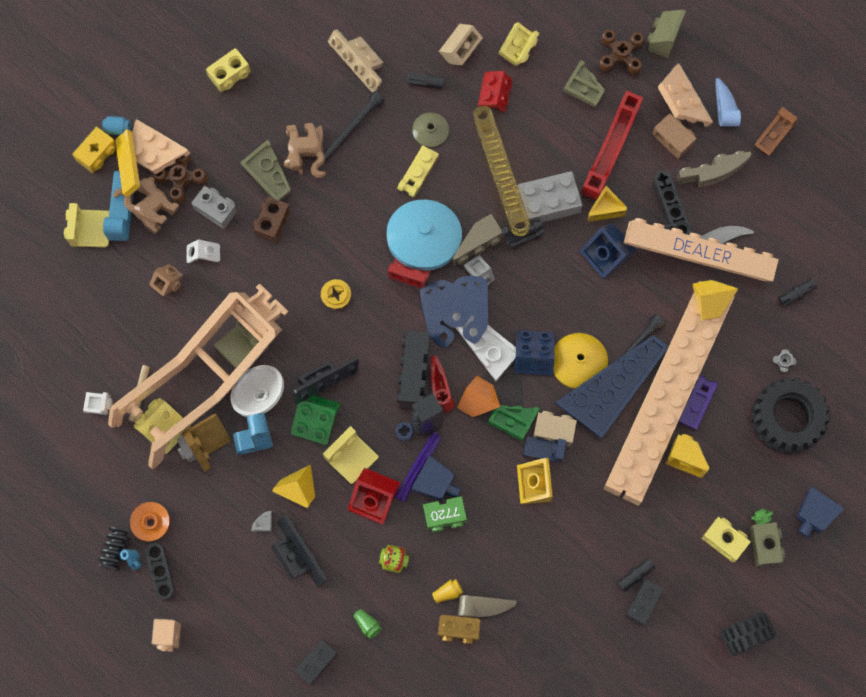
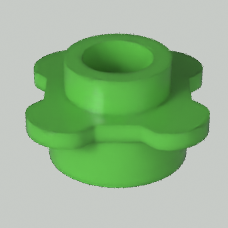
(762, 516)

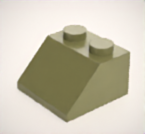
(666, 32)

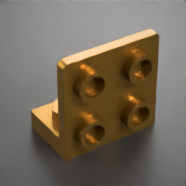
(206, 438)

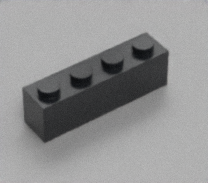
(427, 416)

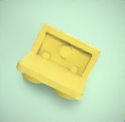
(85, 227)
(159, 415)

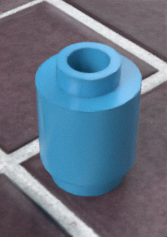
(115, 125)

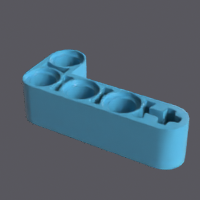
(117, 225)
(254, 439)

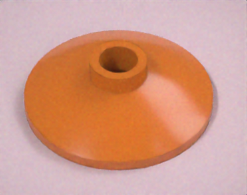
(146, 512)

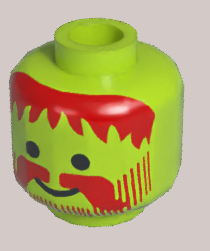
(393, 558)

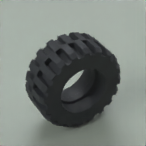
(803, 395)

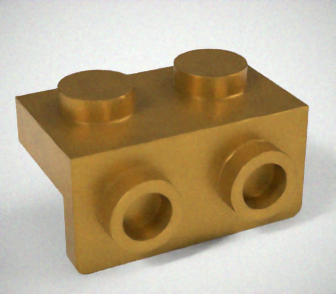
(459, 628)

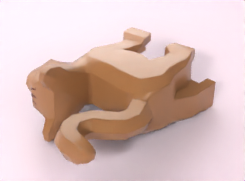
(305, 147)
(148, 207)

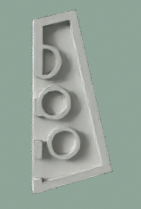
(491, 349)

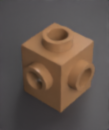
(166, 279)

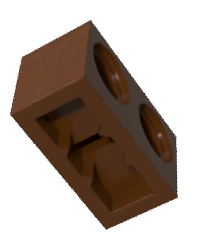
(275, 220)

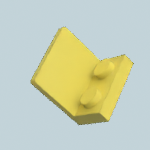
(350, 455)

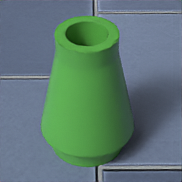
(368, 625)

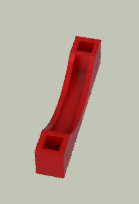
(612, 145)

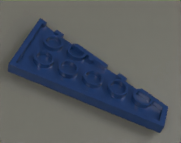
(607, 393)

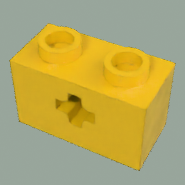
(86, 153)

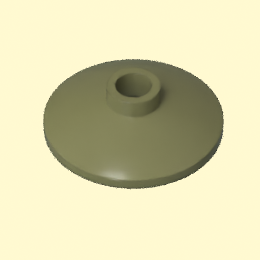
(428, 137)

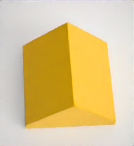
(534, 482)

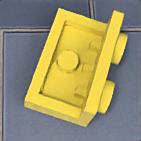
(518, 44)

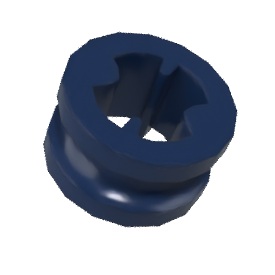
(399, 428)

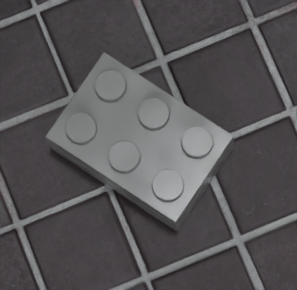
(551, 197)

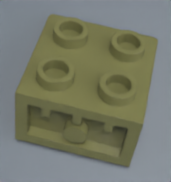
(236, 344)

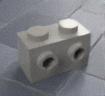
(214, 207)

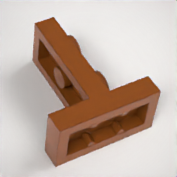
(776, 131)

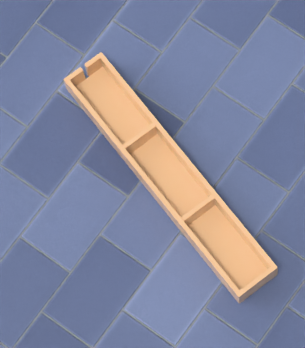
(664, 404)

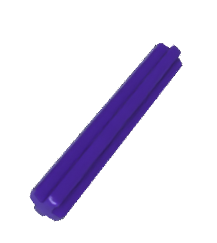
(410, 479)

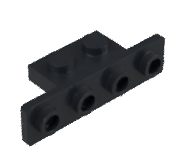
(323, 378)
(295, 554)

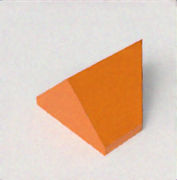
(478, 398)

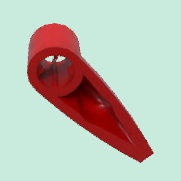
(440, 385)

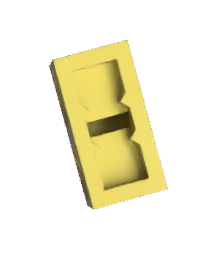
(225, 67)

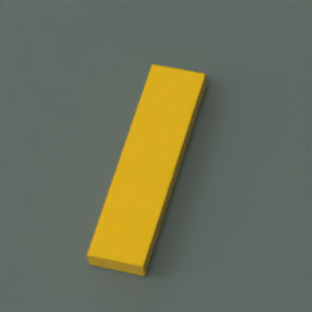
(127, 163)

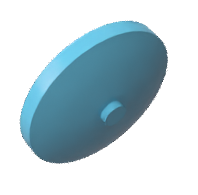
(424, 235)

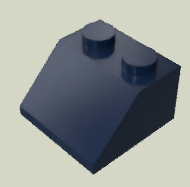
(606, 250)

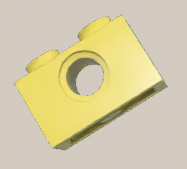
(730, 550)

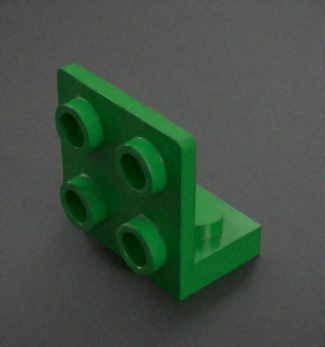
(315, 419)

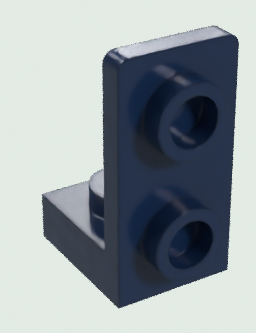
(543, 449)

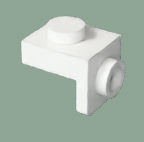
(97, 403)

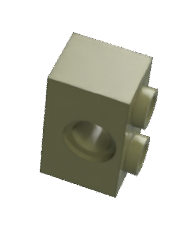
(762, 555)

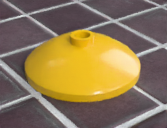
(572, 371)

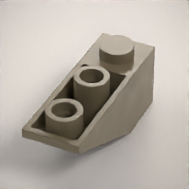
(482, 234)

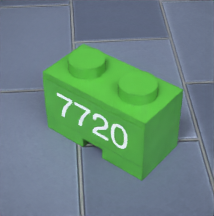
(445, 515)

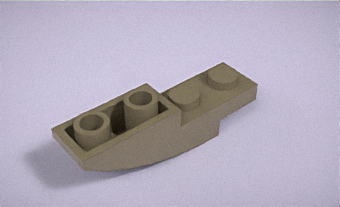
(720, 169)

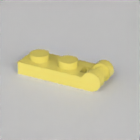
(418, 171)

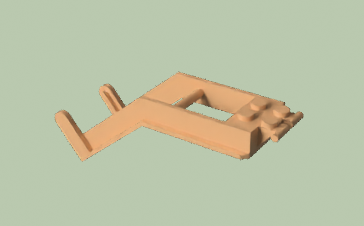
(254, 314)

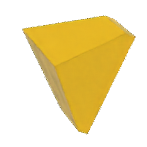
(607, 207)
(712, 298)
(297, 487)

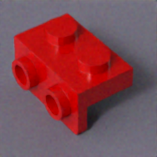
(495, 90)

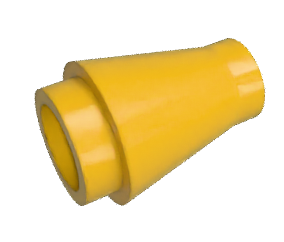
(448, 591)

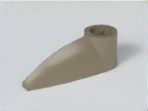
(482, 606)

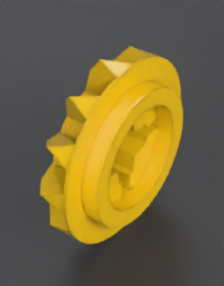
(339, 286)

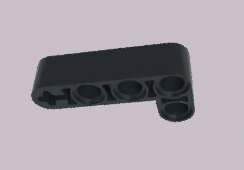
(670, 206)

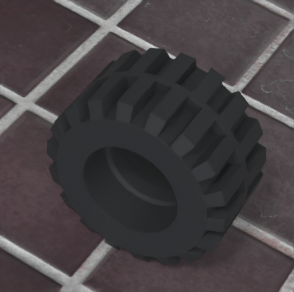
(748, 633)

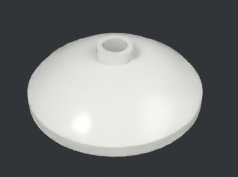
(257, 390)

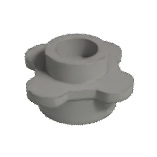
(790, 361)

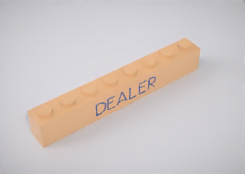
(701, 251)

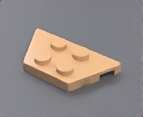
(682, 97)
(155, 150)

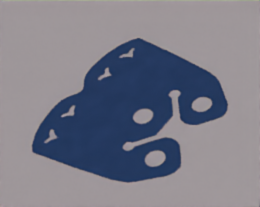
(455, 298)

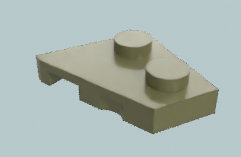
(584, 86)

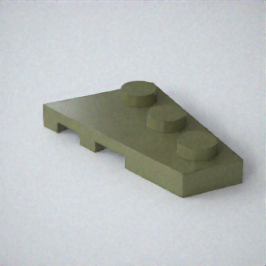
(266, 171)

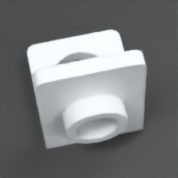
(203, 250)

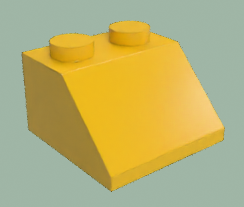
(687, 456)

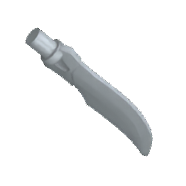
(727, 233)

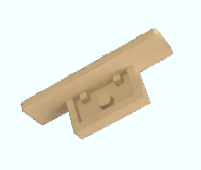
(359, 58)

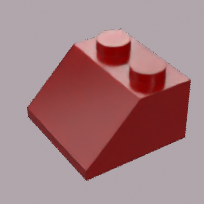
(373, 495)

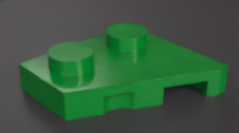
(513, 420)

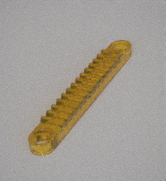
(501, 171)

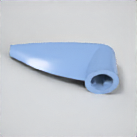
(727, 109)

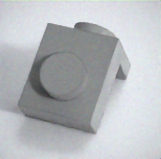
(185, 450)

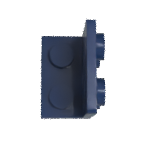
(534, 352)

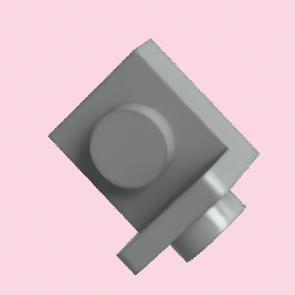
(479, 268)

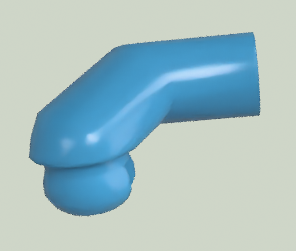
(132, 558)

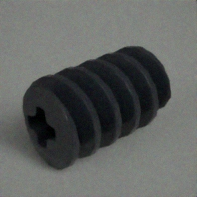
(114, 548)

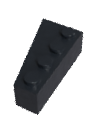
(414, 368)

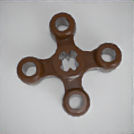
(626, 47)
(181, 178)

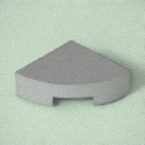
(263, 523)

